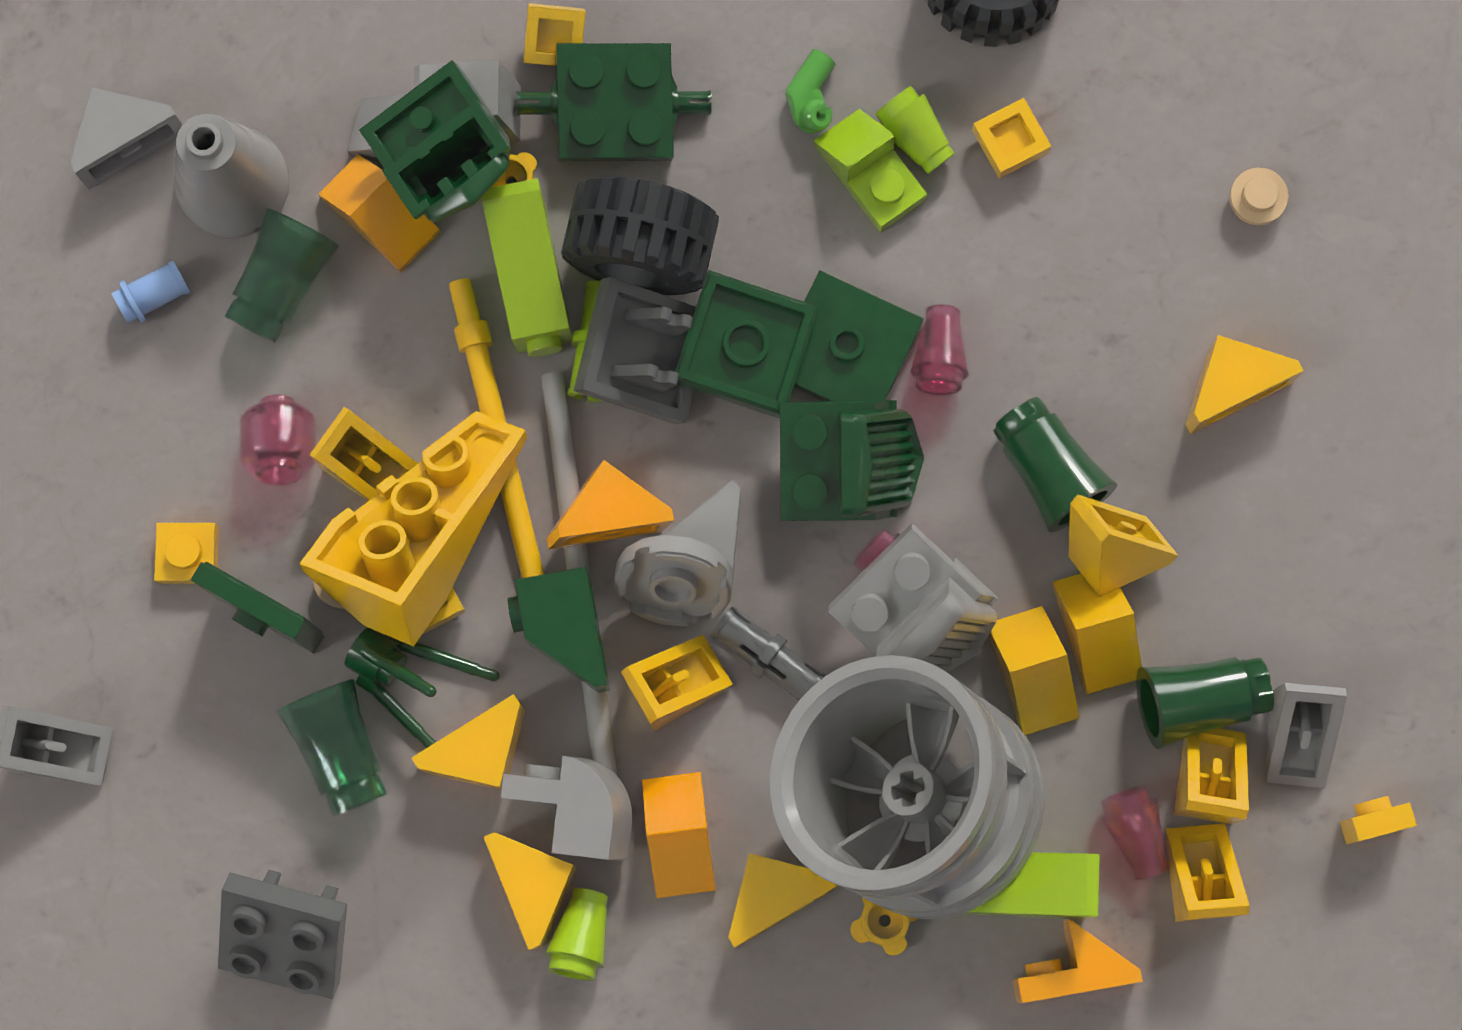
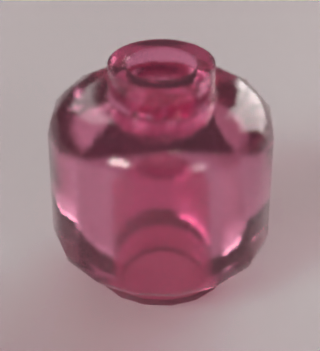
(277, 440)

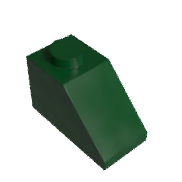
(562, 623)

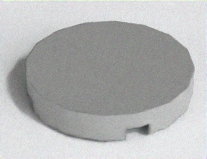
(674, 579)

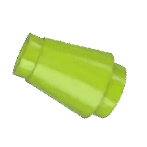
(916, 129)
(580, 937)

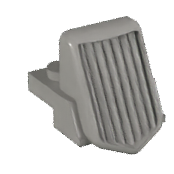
(917, 604)

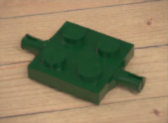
(614, 102)

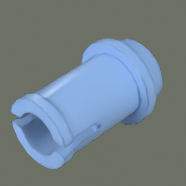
(150, 292)

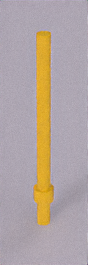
(474, 339)

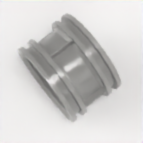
(828, 752)

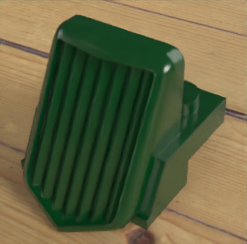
(439, 145)
(847, 460)

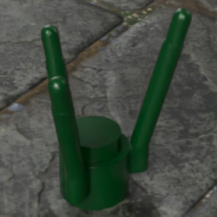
(380, 659)

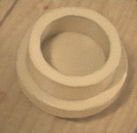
(1258, 196)

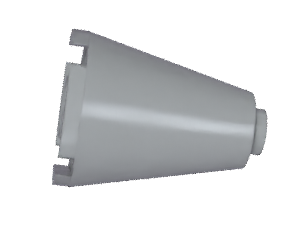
(227, 175)

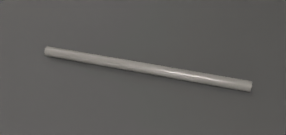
(575, 556)

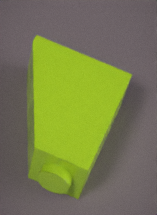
(527, 267)
(1050, 888)

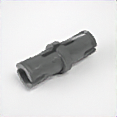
(766, 653)

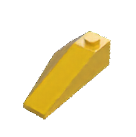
(409, 542)

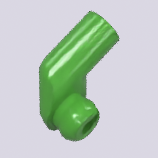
(805, 96)

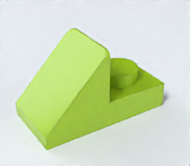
(870, 169)

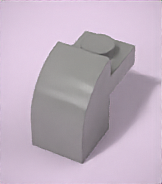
(591, 806)

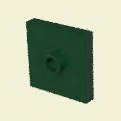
(854, 343)
(745, 344)
(256, 609)

